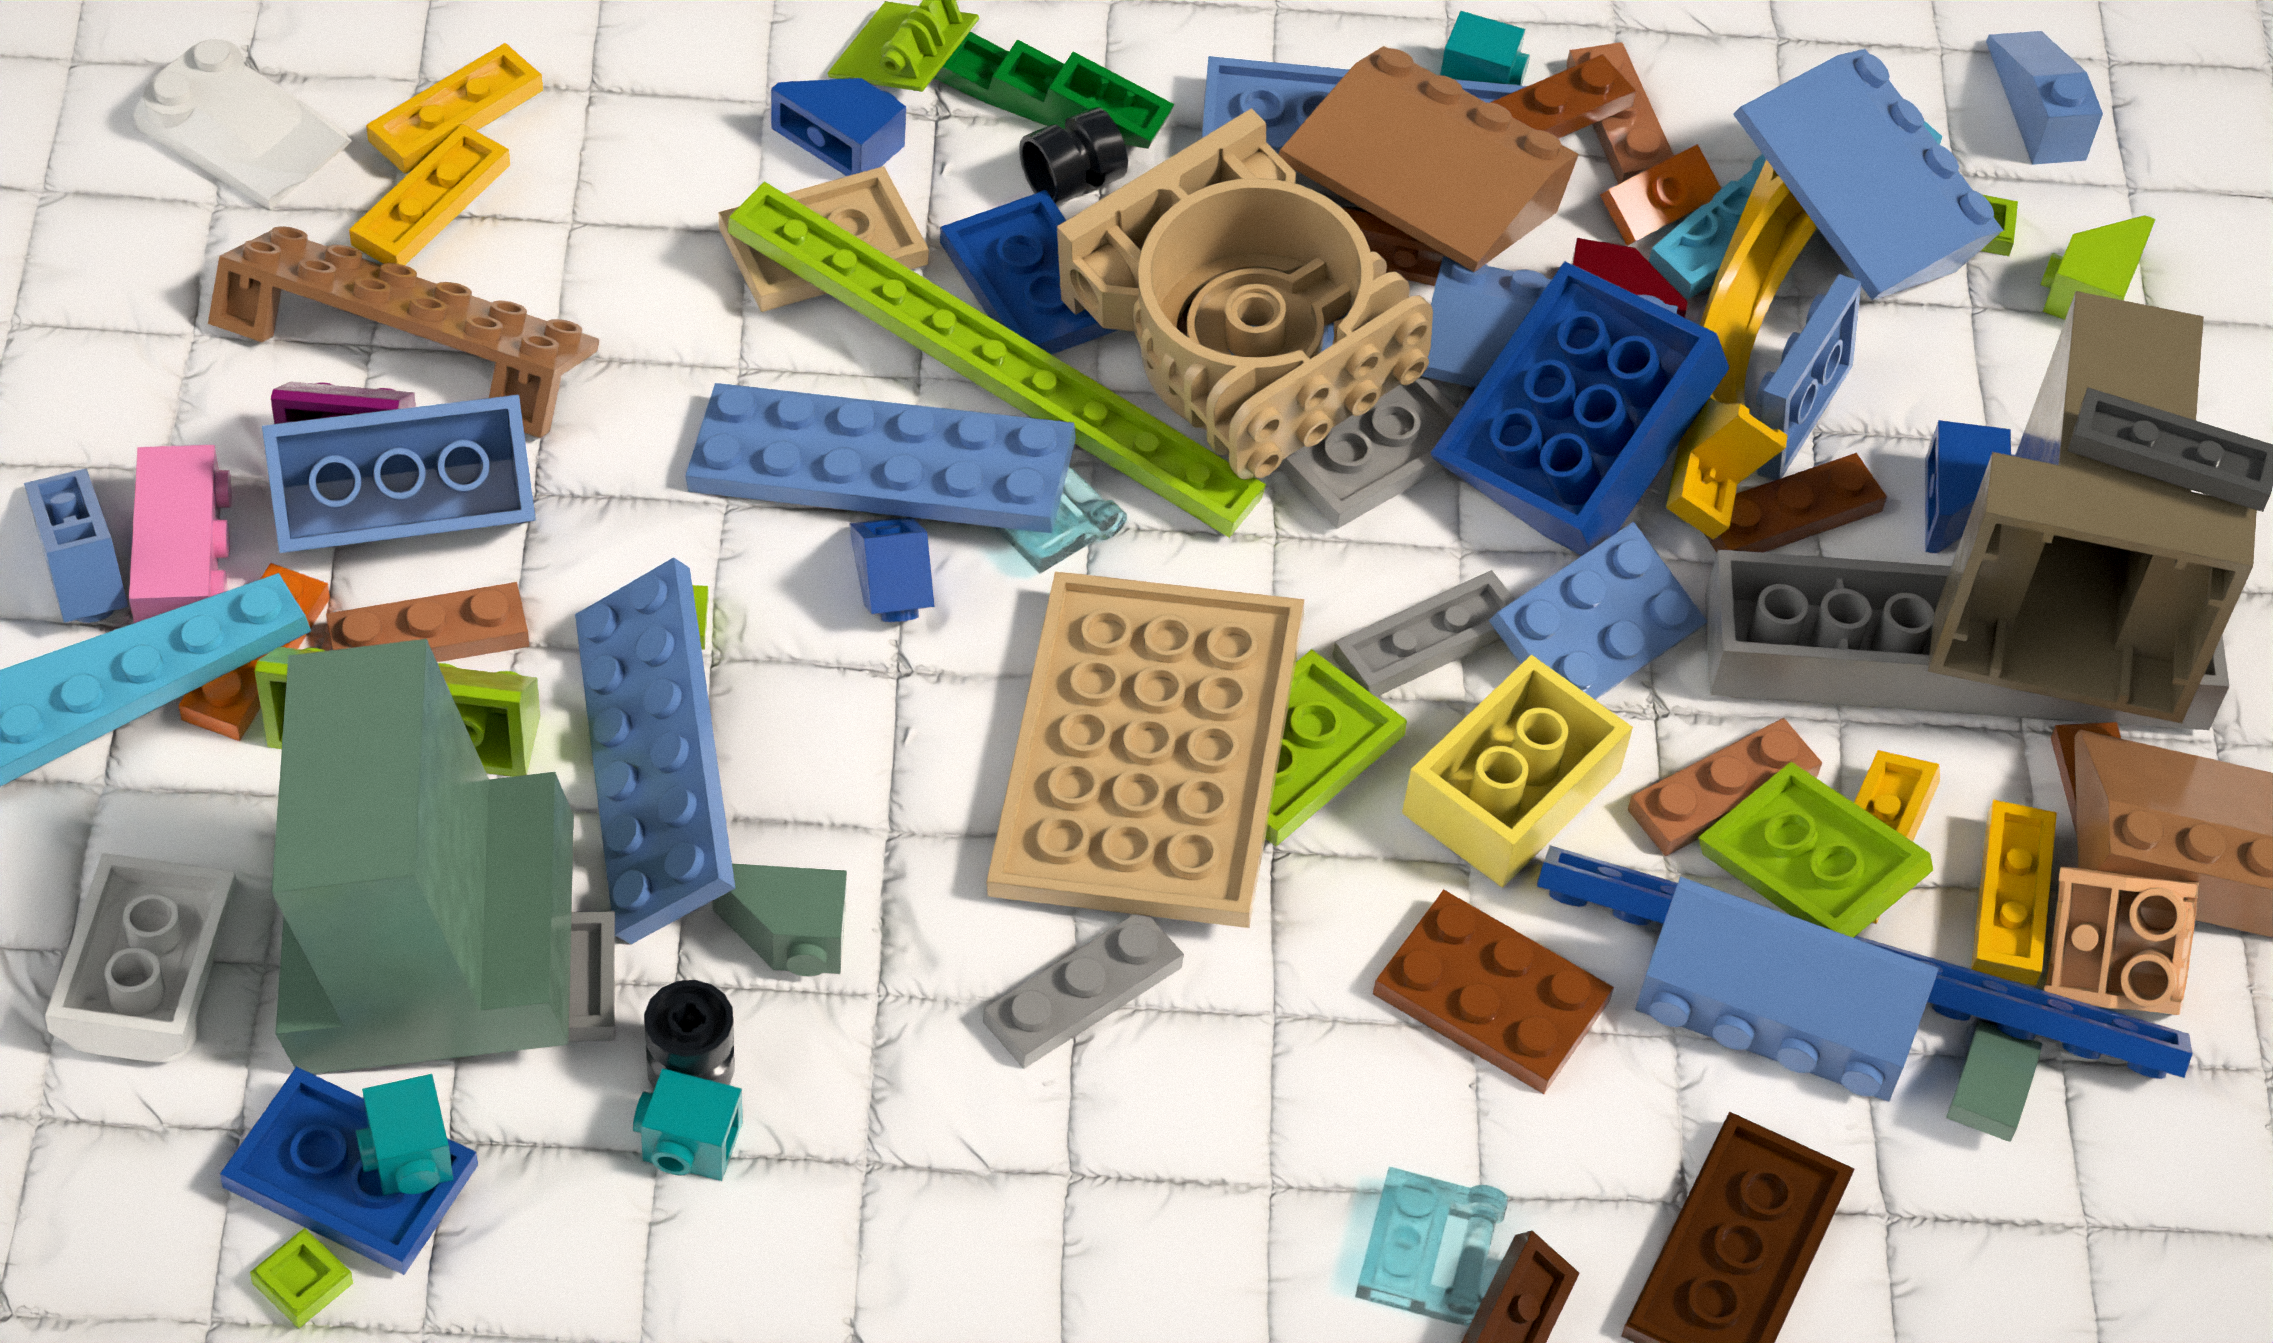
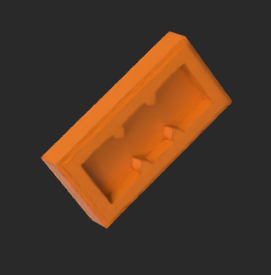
(1661, 194)

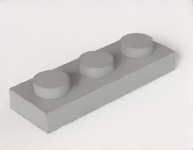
(1423, 635)
(1082, 988)

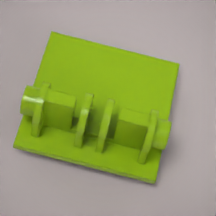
(905, 44)

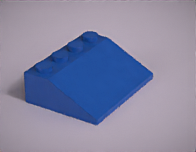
(1582, 408)

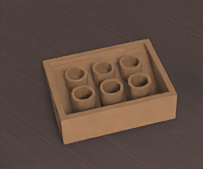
(1431, 158)
(2179, 821)

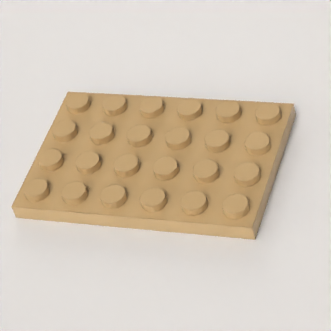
(1148, 750)

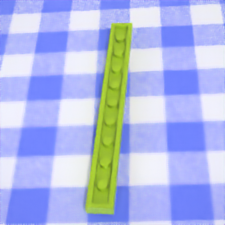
(995, 358)

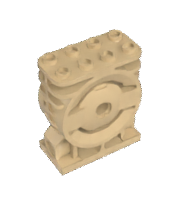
(1250, 251)

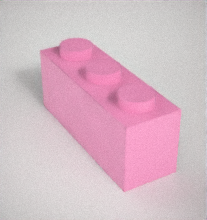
(178, 528)

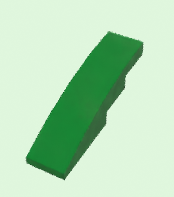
(1051, 91)

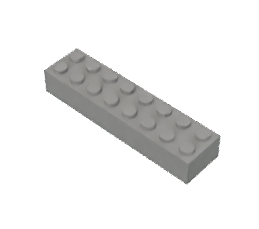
(1864, 639)

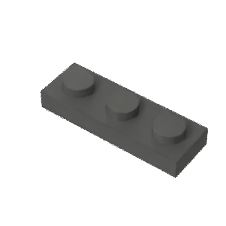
(2174, 449)

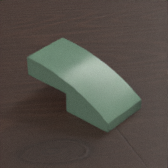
(1994, 1081)

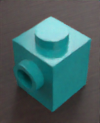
(1485, 51)
(689, 1124)
(405, 1136)

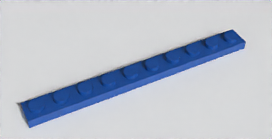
(1956, 990)

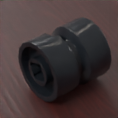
(1068, 159)
(690, 1032)

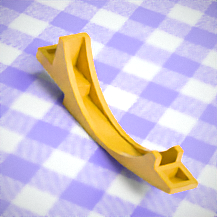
(1724, 439)

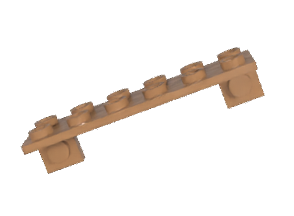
(526, 349)

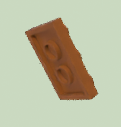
(1493, 991)

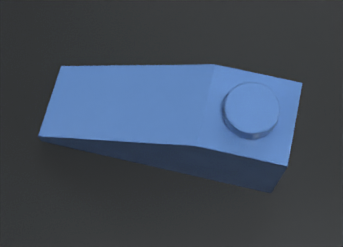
(2047, 96)
(76, 546)

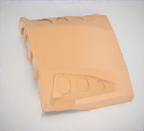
(2122, 940)

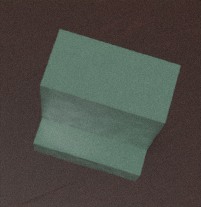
(407, 880)

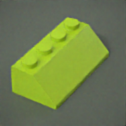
(496, 708)

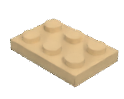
(858, 203)

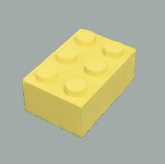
(1516, 770)

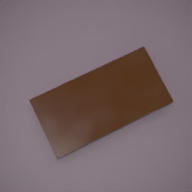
(1740, 1241)

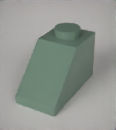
(789, 915)

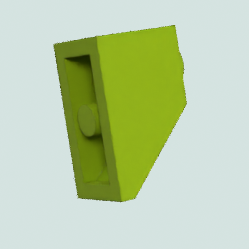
(2096, 263)

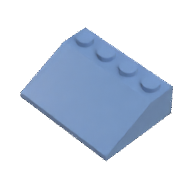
(1870, 174)

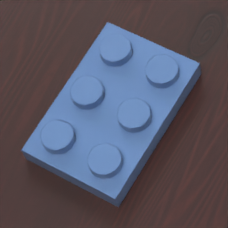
(1810, 371)
(1601, 614)

